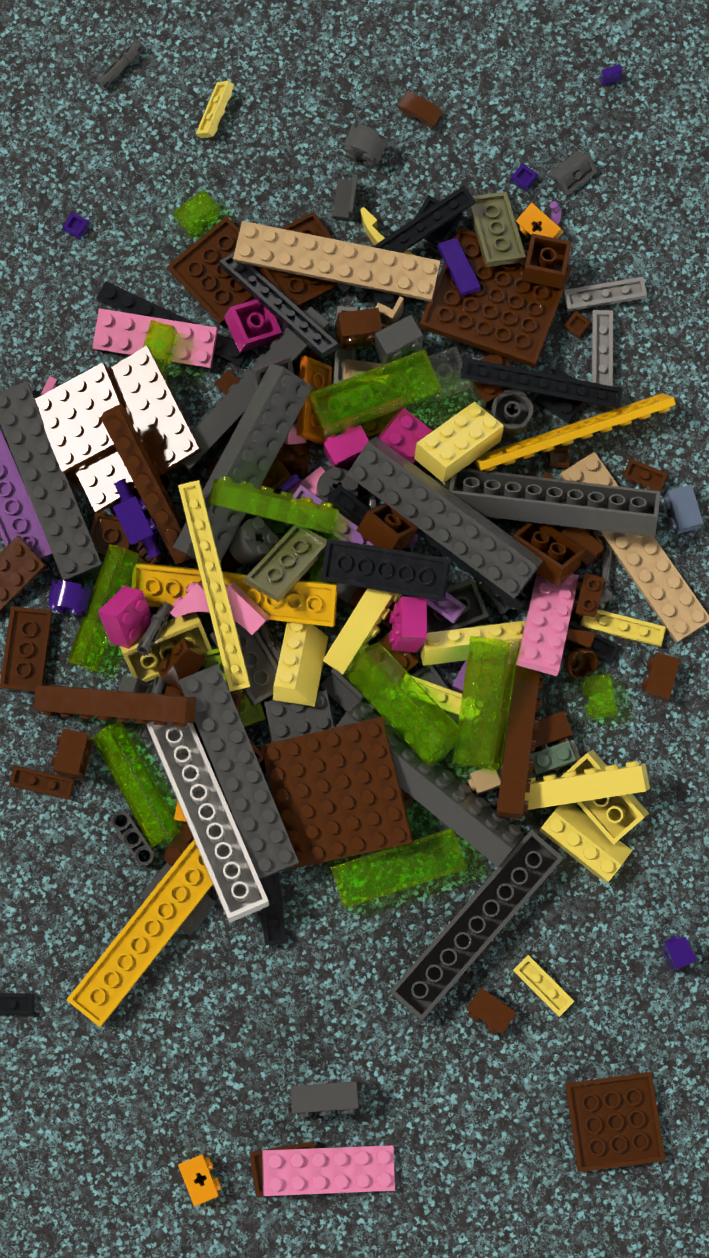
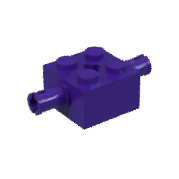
(136, 519)

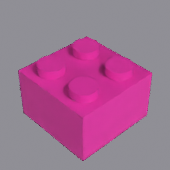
(252, 325)
(403, 433)
(345, 448)
(126, 617)
(408, 624)

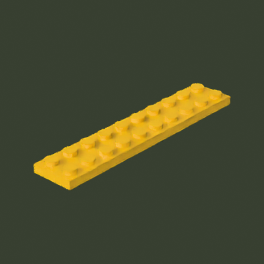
(566, 434)
(305, 602)
(143, 937)

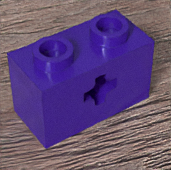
(677, 952)

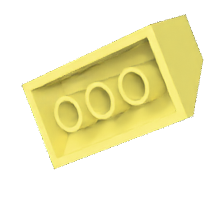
(185, 626)
(300, 664)
(614, 814)
(584, 841)

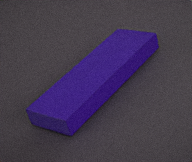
(458, 267)

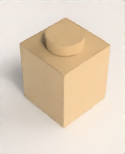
(483, 781)

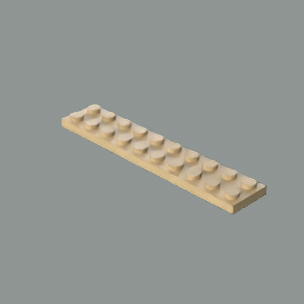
(336, 261)
(647, 564)

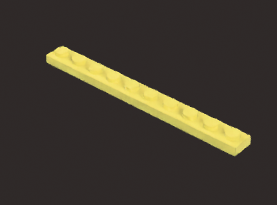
(214, 585)

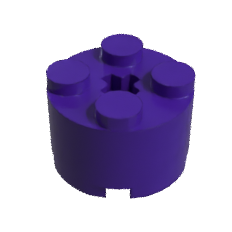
(69, 597)

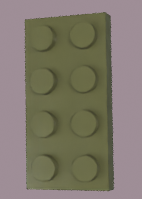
(496, 230)
(286, 562)

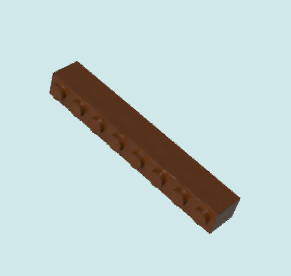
(144, 477)
(115, 703)
(519, 743)

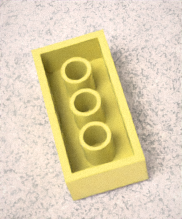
(458, 442)

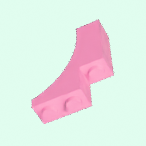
(244, 609)

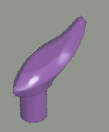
(556, 212)

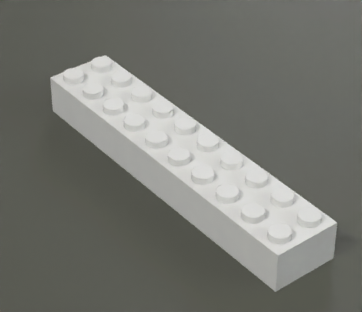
(209, 819)

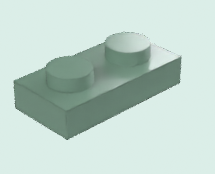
(552, 758)

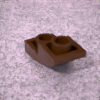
(420, 108)

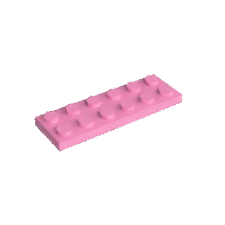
(127, 333)
(547, 625)
(328, 1170)

